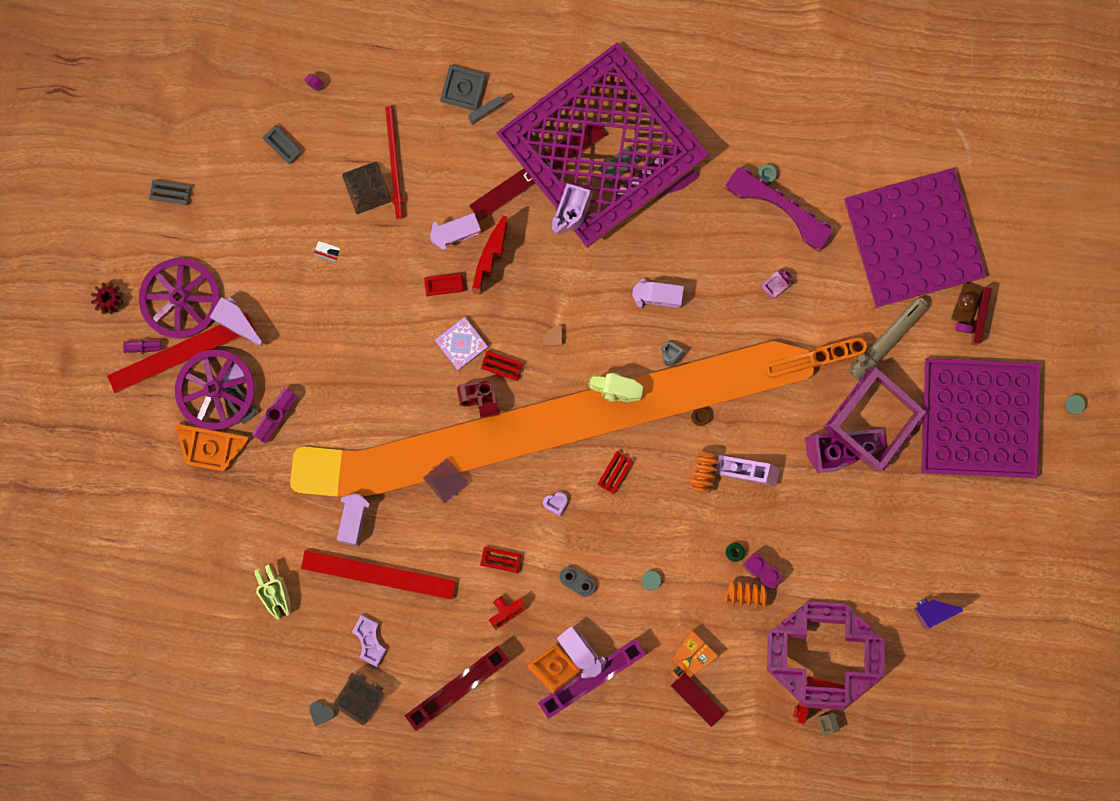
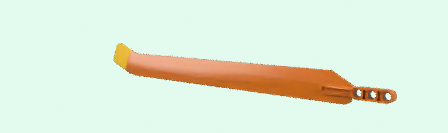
(558, 421)

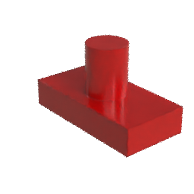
(506, 611)

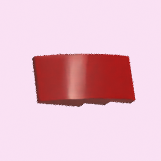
(492, 250)

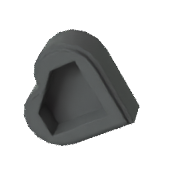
(671, 353)
(320, 713)

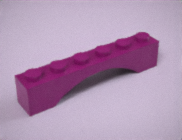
(811, 230)
(579, 686)

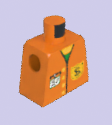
(691, 656)

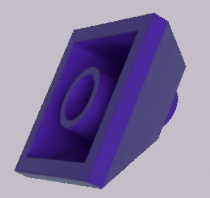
(935, 612)

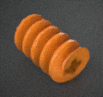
(703, 472)
(746, 594)

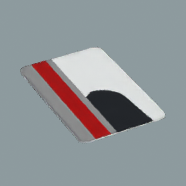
(326, 251)

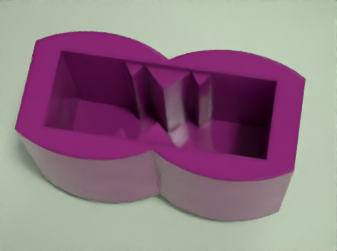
(766, 574)

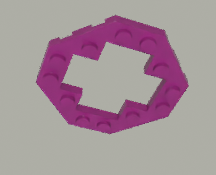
(795, 678)

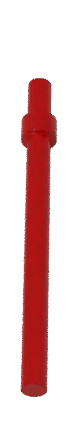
(397, 199)

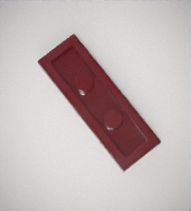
(981, 316)
(697, 699)

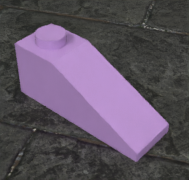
(231, 317)
(748, 470)

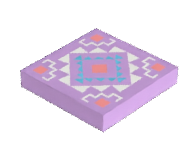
(461, 343)

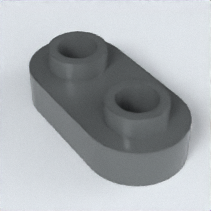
(577, 581)

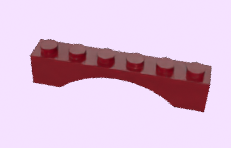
(457, 688)

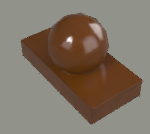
(966, 304)

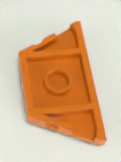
(209, 448)

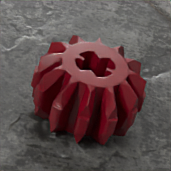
(113, 293)

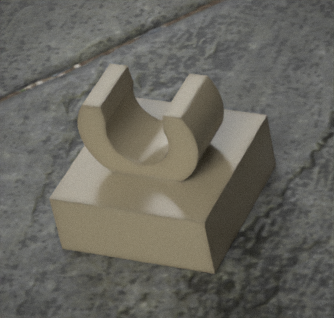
(829, 724)

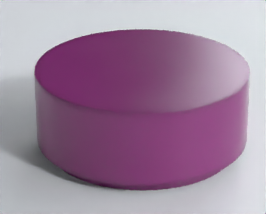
(964, 328)

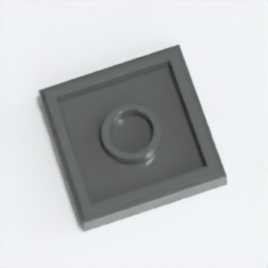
(463, 88)

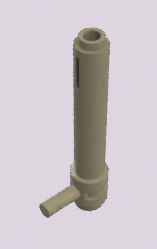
(888, 339)

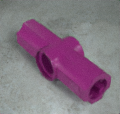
(282, 404)

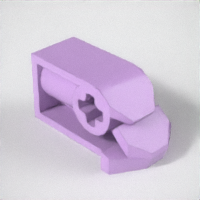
(574, 201)
(454, 231)
(657, 294)
(352, 519)
(581, 653)

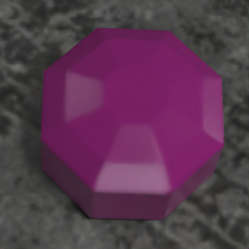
(314, 82)

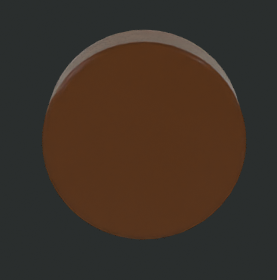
(700, 417)

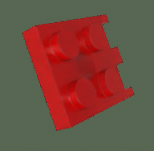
(800, 712)

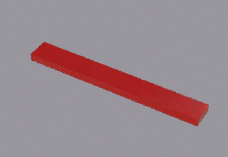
(172, 357)
(378, 574)

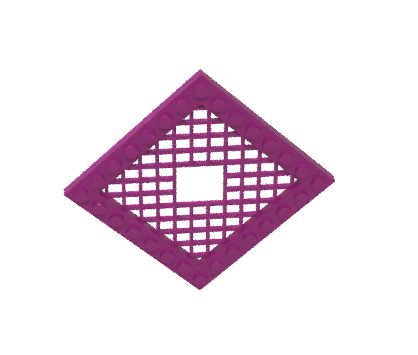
(602, 66)

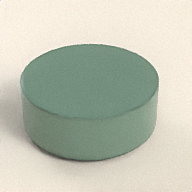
(767, 173)
(1074, 404)
(651, 580)

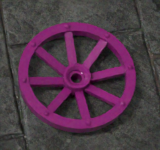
(183, 302)
(216, 395)

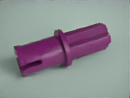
(142, 346)

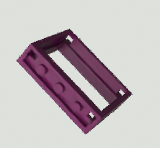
(851, 401)

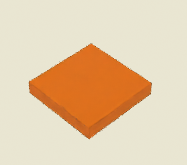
(554, 669)

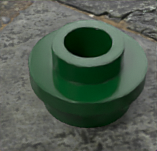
(739, 547)

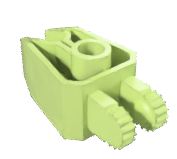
(616, 388)
(273, 592)

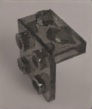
(366, 187)
(359, 698)

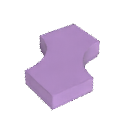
(371, 649)

